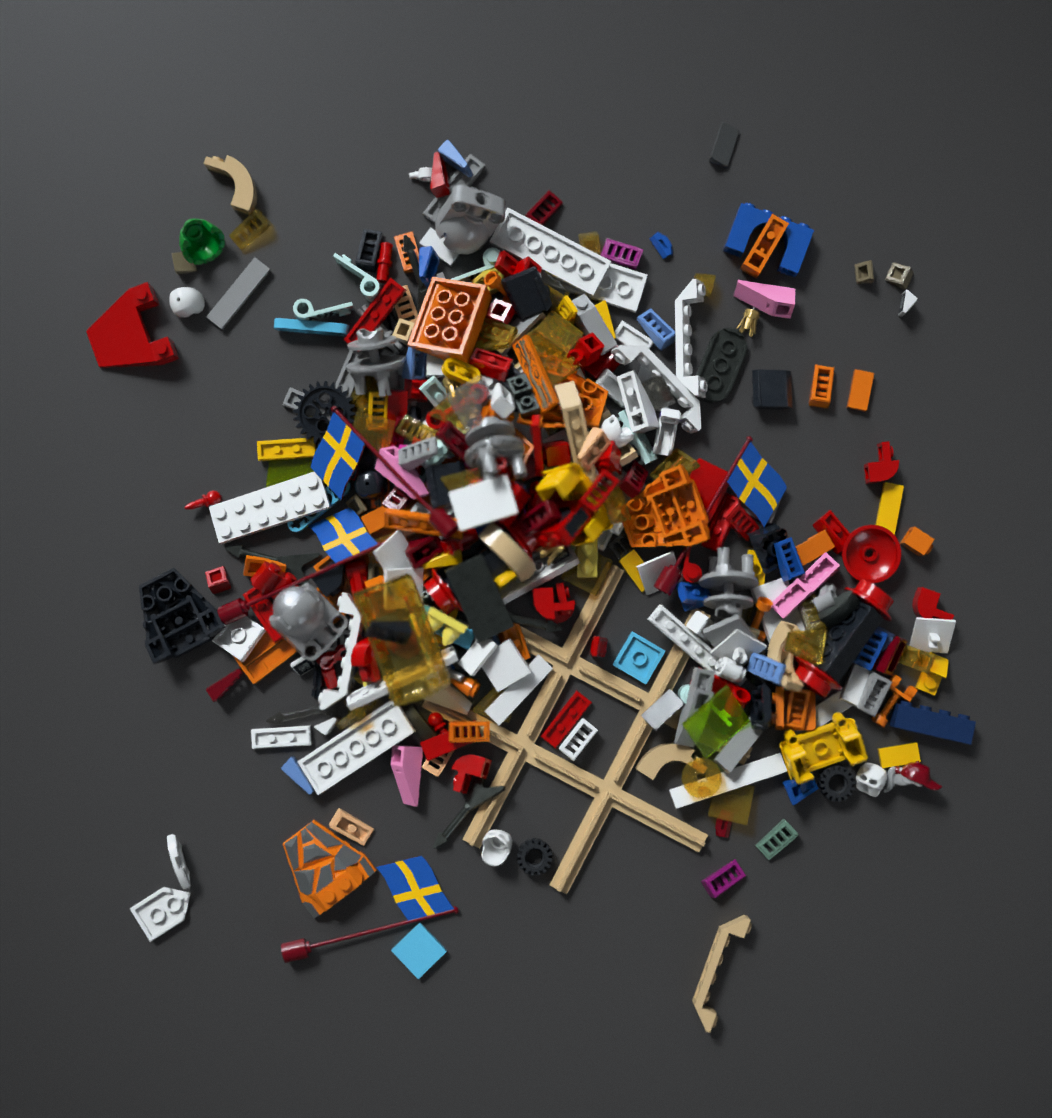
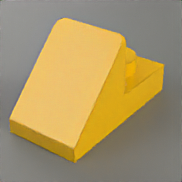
(930, 682)

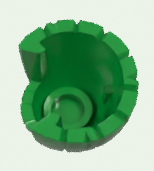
(200, 241)

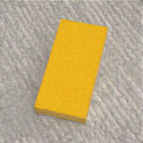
(898, 755)

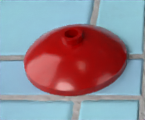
(884, 556)

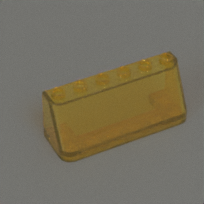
(409, 669)

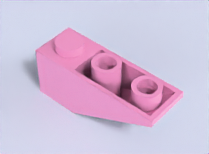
(770, 299)
(390, 454)
(406, 766)

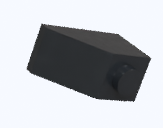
(331, 581)

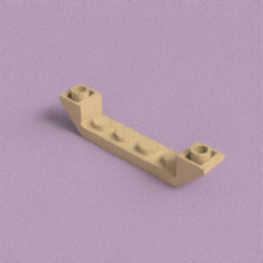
(574, 422)
(738, 927)

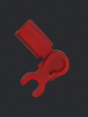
(453, 544)
(326, 663)

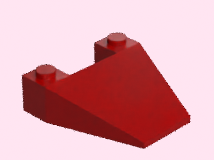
(121, 336)

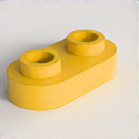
(460, 370)

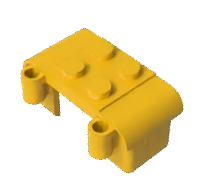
(571, 485)
(822, 748)

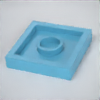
(638, 657)
(419, 950)

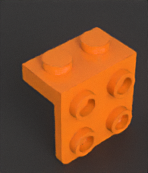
(781, 699)

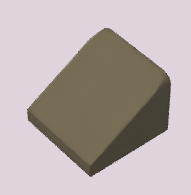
(181, 265)
(899, 275)

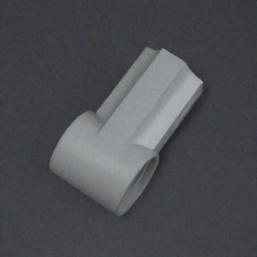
(825, 597)

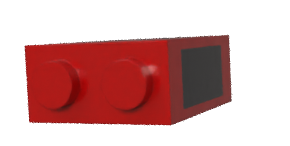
(565, 530)

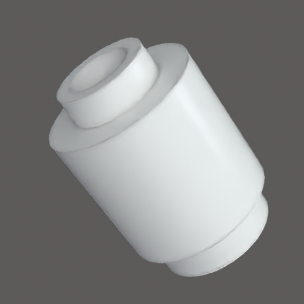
(730, 669)

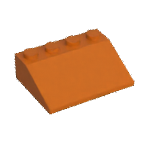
(450, 319)

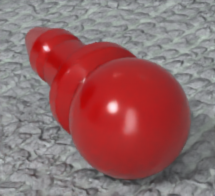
(212, 498)
(436, 720)

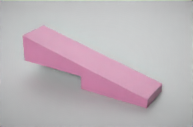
(805, 586)

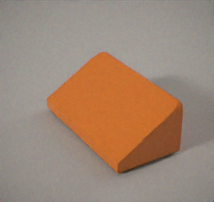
(517, 637)

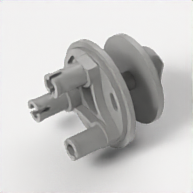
(381, 367)
(492, 440)
(724, 578)

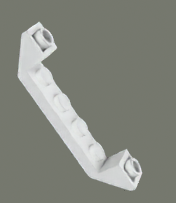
(692, 293)
(691, 417)
(329, 696)

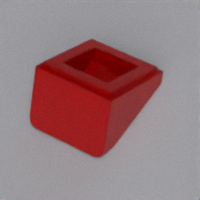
(217, 580)

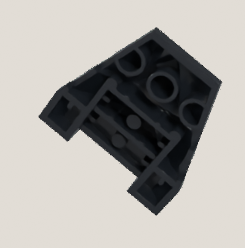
(175, 616)

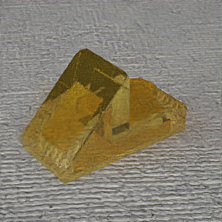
(917, 659)

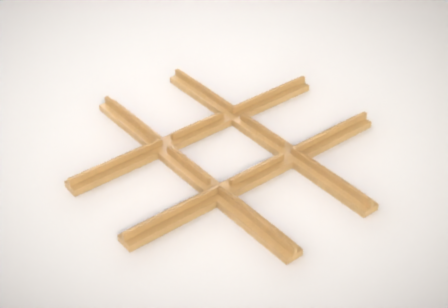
(606, 791)

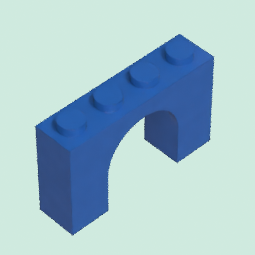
(795, 237)

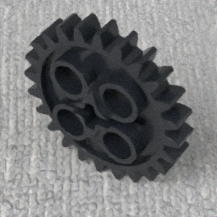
(311, 424)

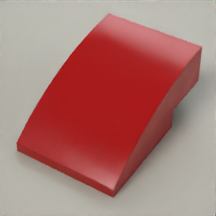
(708, 480)

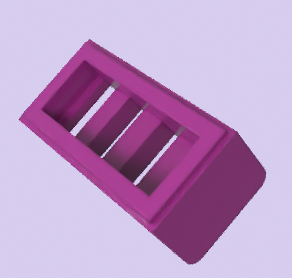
(624, 247)
(713, 877)

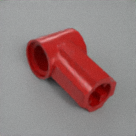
(357, 573)

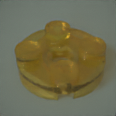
(700, 766)

